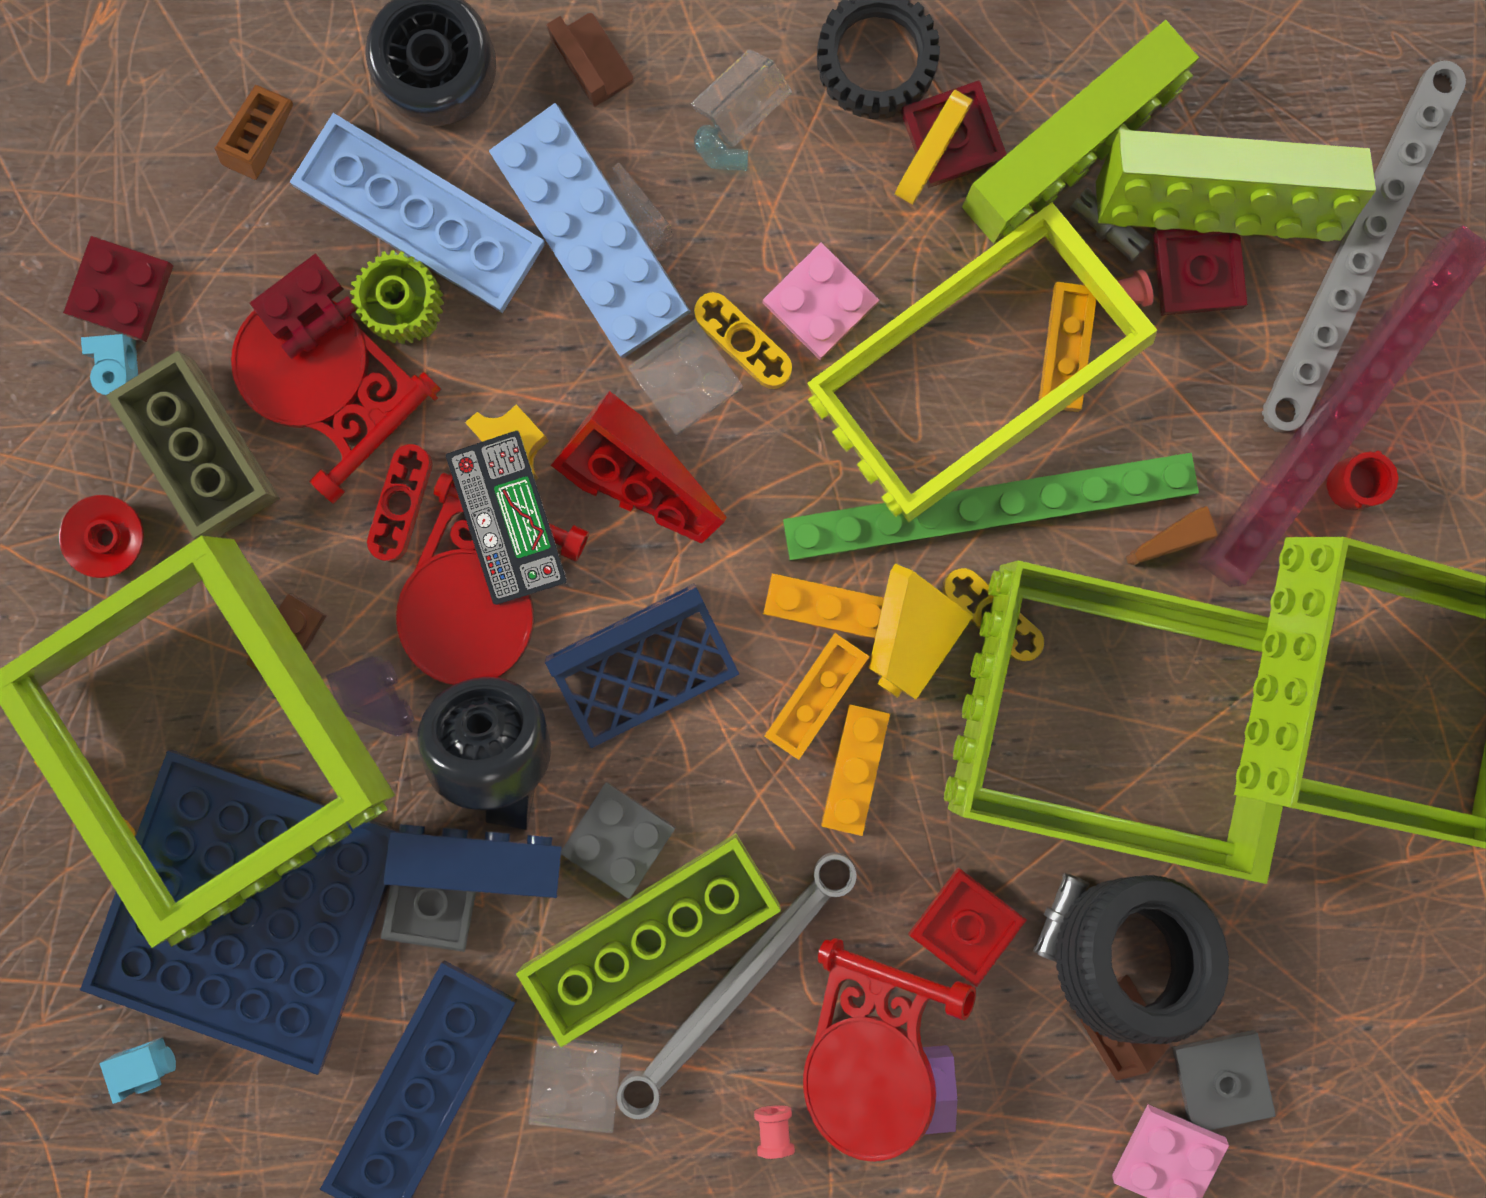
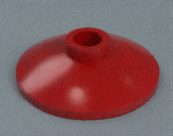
(83, 530)

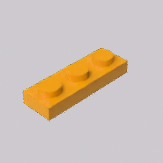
(1067, 337)
(823, 606)
(816, 696)
(855, 770)

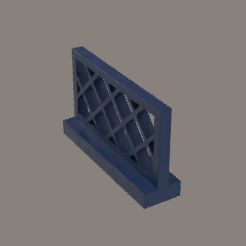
(625, 633)

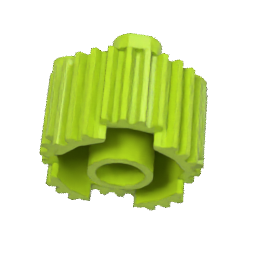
(383, 281)

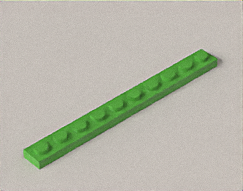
(994, 506)

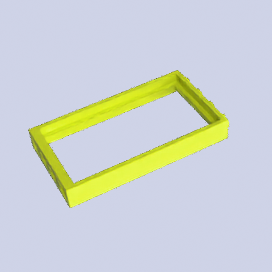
(1091, 271)

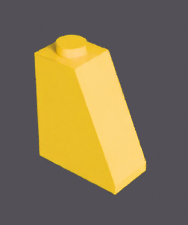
(913, 632)

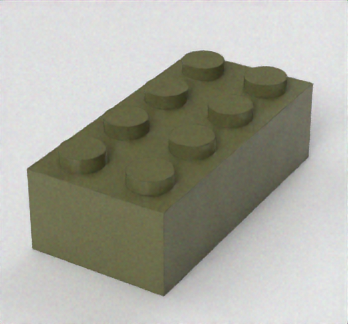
(192, 446)

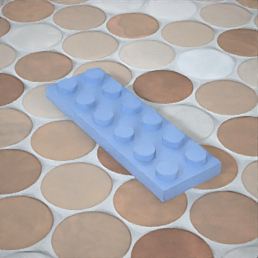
(417, 212)
(589, 231)

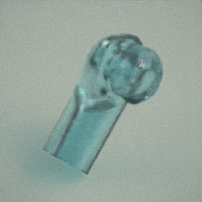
(716, 153)

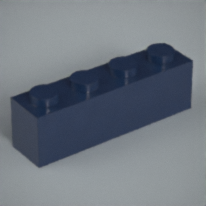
(472, 864)

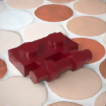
(296, 298)

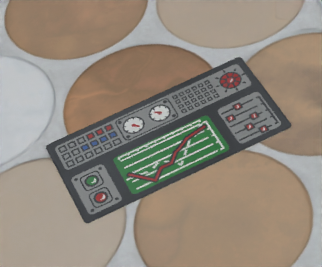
(506, 517)

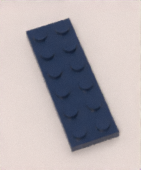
(420, 1088)

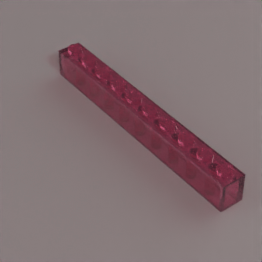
(1346, 407)

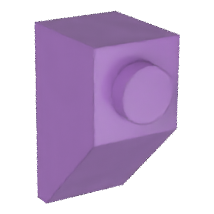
(946, 1093)

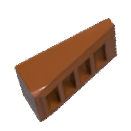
(242, 154)
(1184, 533)

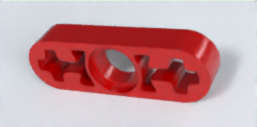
(382, 529)

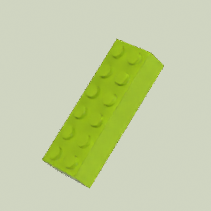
(1081, 132)
(1233, 185)
(648, 940)

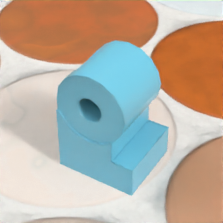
(114, 360)

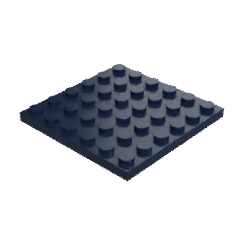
(277, 964)

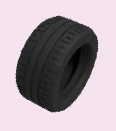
(1195, 948)

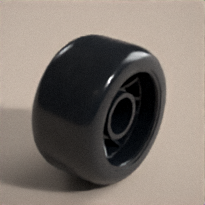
(412, 34)
(484, 743)

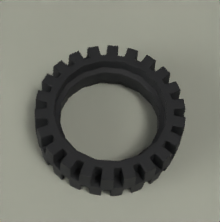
(869, 101)

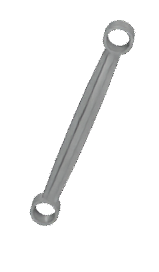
(734, 987)

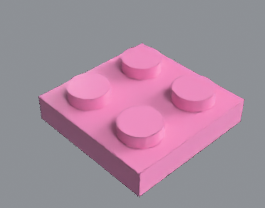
(820, 301)
(1169, 1157)

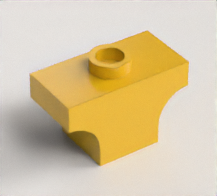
(513, 420)

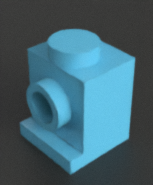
(137, 1069)

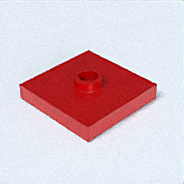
(967, 927)

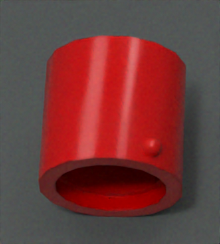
(1362, 481)

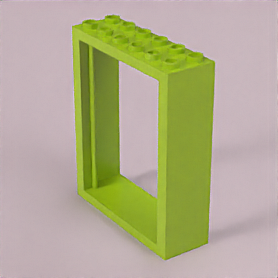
(1293, 672)
(290, 678)
(1253, 822)

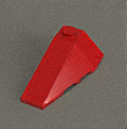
(628, 461)

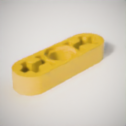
(933, 147)
(713, 327)
(976, 586)

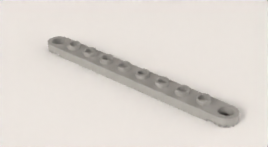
(1364, 247)

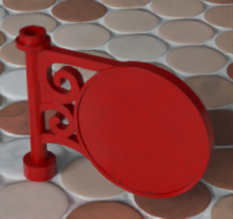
(323, 387)
(447, 609)
(866, 1073)

